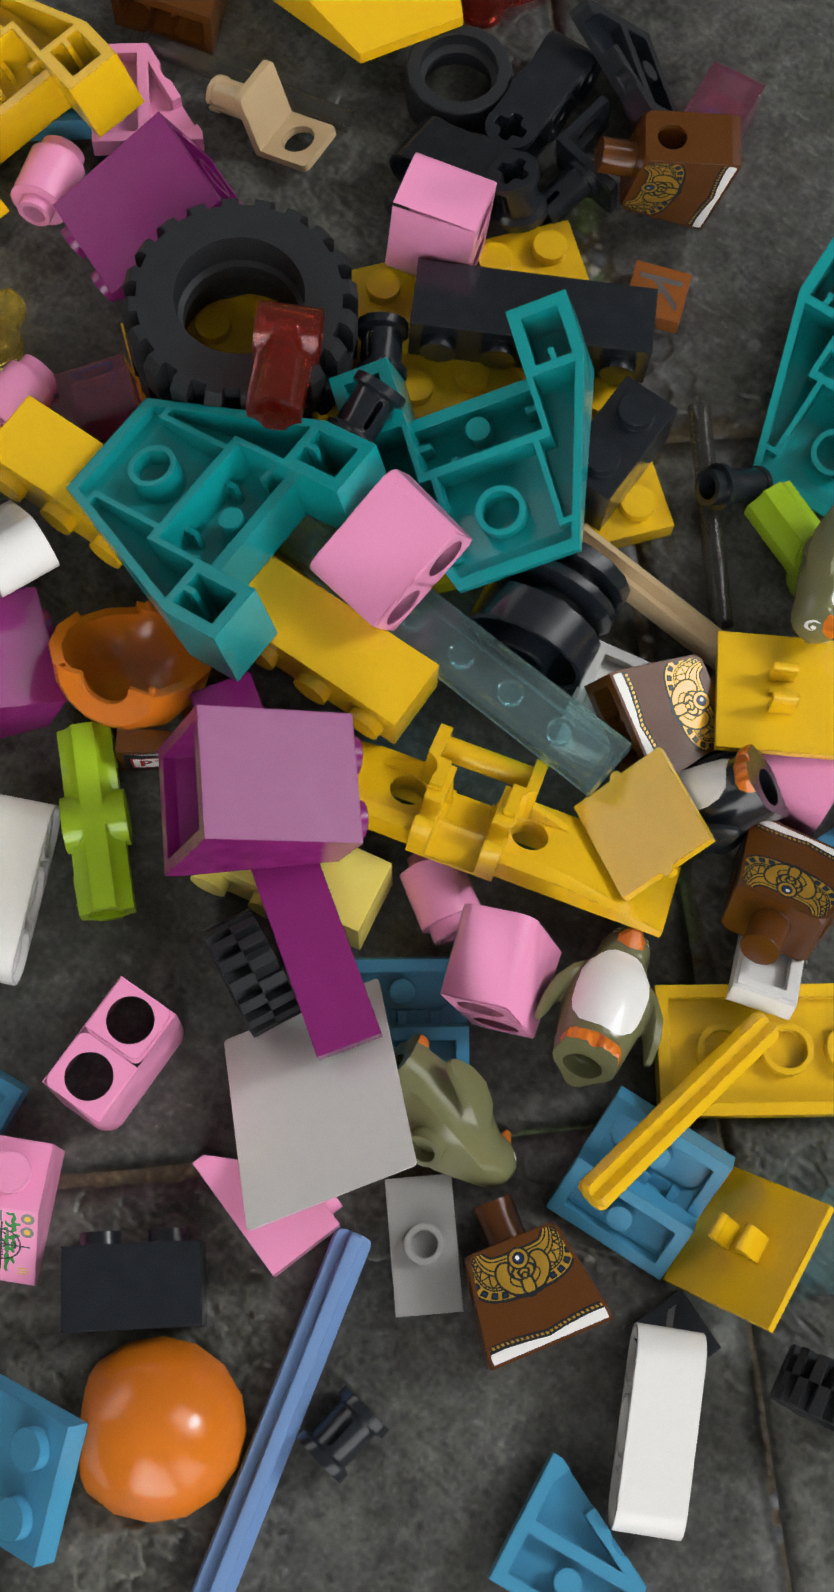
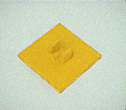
(774, 695)
(750, 1248)

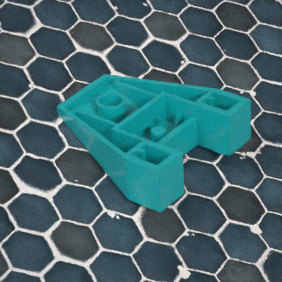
(800, 415)
(506, 460)
(204, 502)

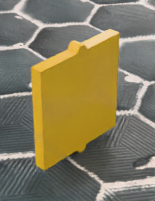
(644, 824)

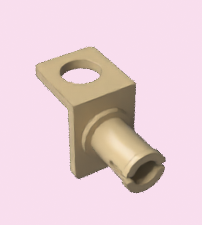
(268, 116)

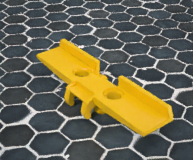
(483, 836)

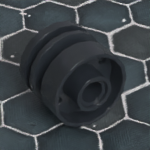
(555, 613)

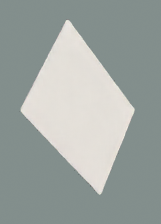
(313, 1123)

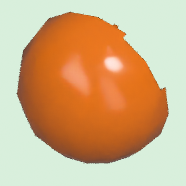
(125, 667)
(160, 1429)

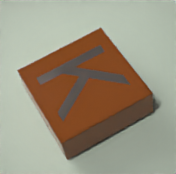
(672, 292)

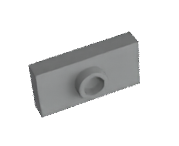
(423, 1245)

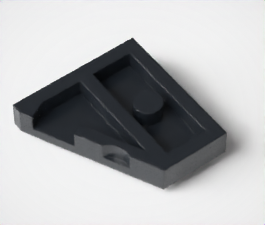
(626, 59)

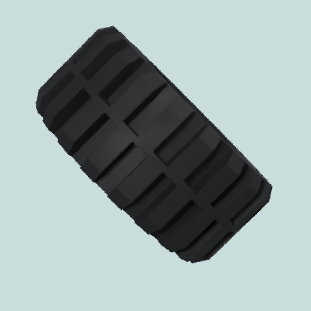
(224, 255)

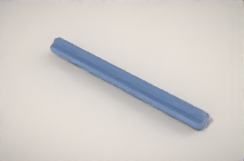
(283, 1414)

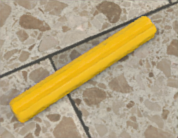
(677, 1111)

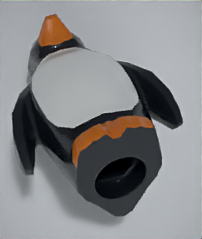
(733, 794)

